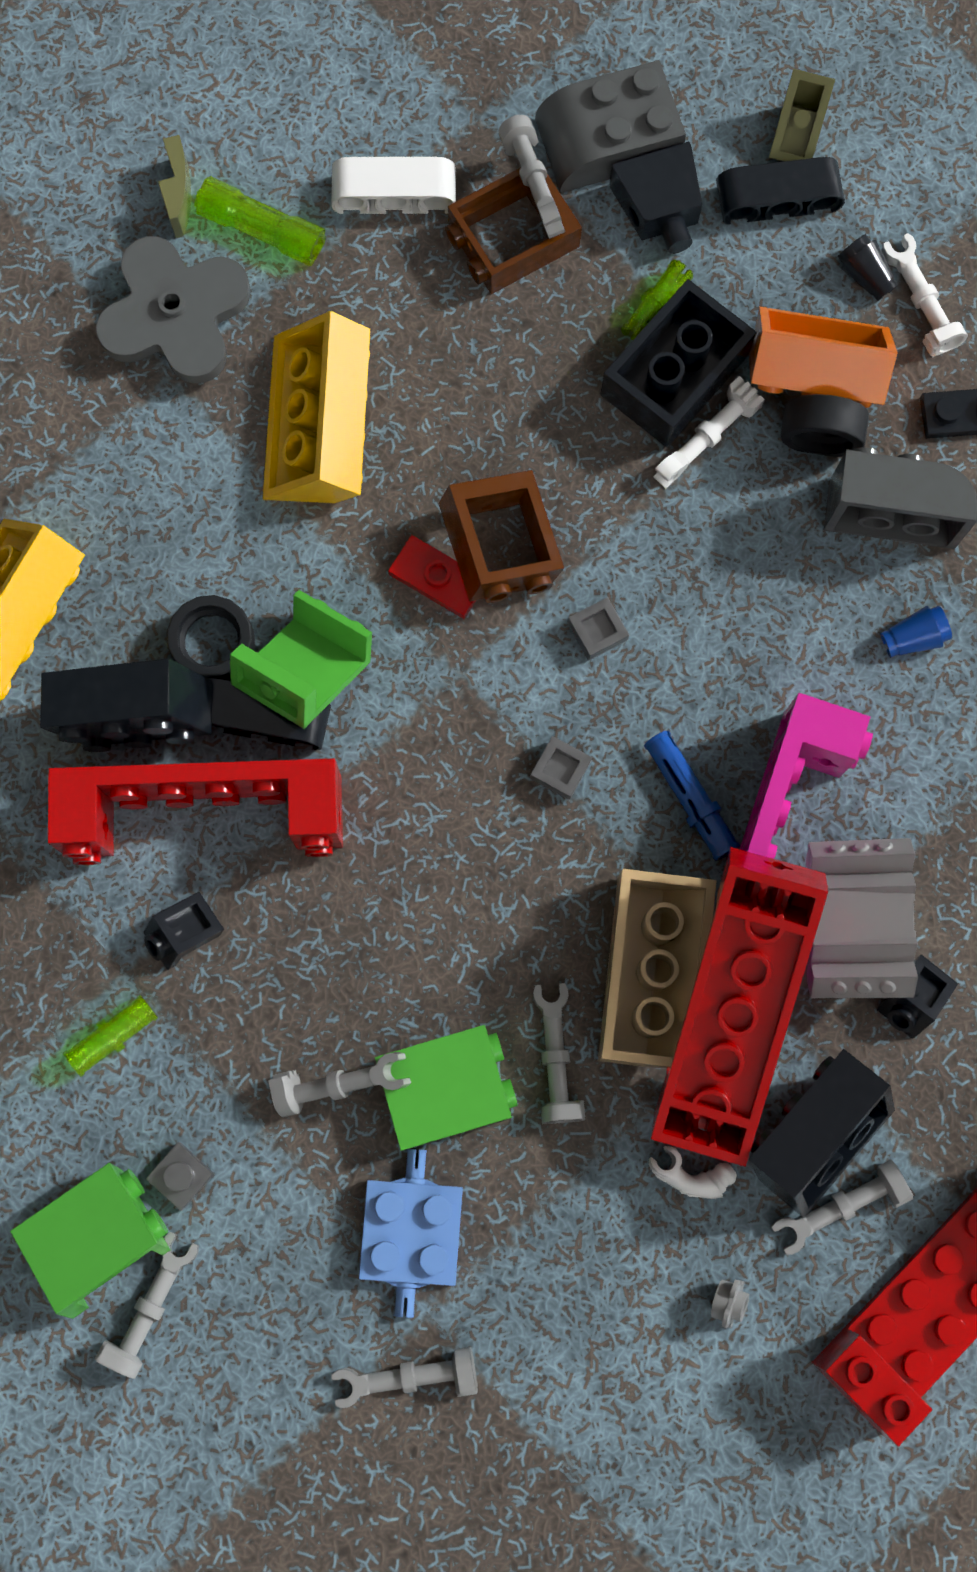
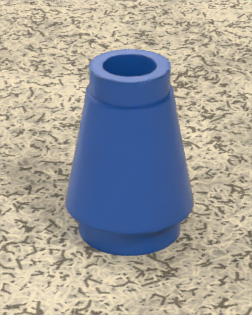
(918, 632)

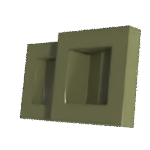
(177, 189)

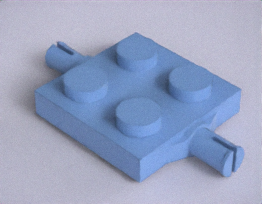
(410, 1233)

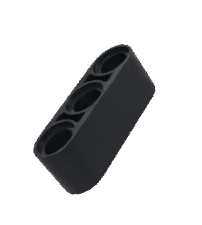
(779, 189)
(245, 716)

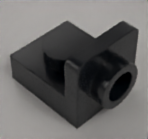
(181, 930)
(930, 997)

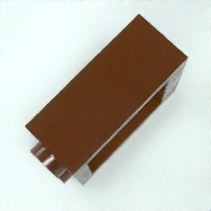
(487, 202)
(493, 494)

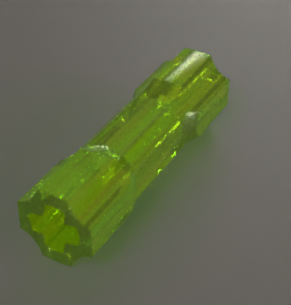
(232, 208)

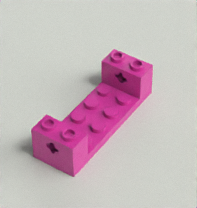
(809, 736)

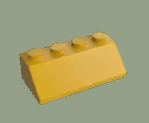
(317, 411)
(33, 576)

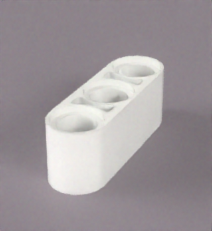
(393, 184)

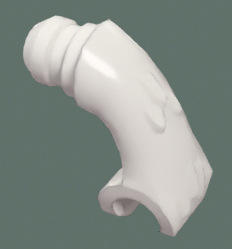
(704, 1185)

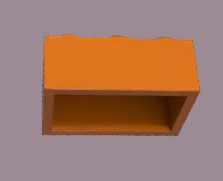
(821, 356)

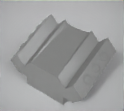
(867, 923)

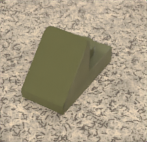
(801, 116)

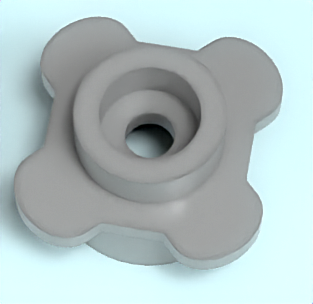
(729, 1302)

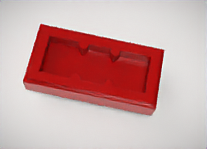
(432, 575)

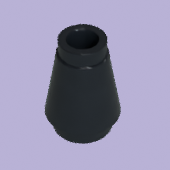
(868, 267)

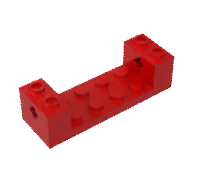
(84, 794)
(740, 1006)
(910, 1330)

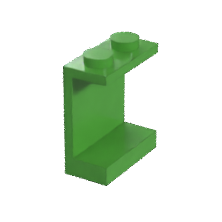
(304, 661)
(450, 1089)
(89, 1237)

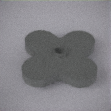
(184, 335)

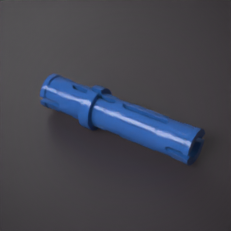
(691, 794)

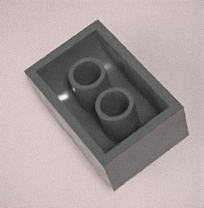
(606, 123)
(900, 499)

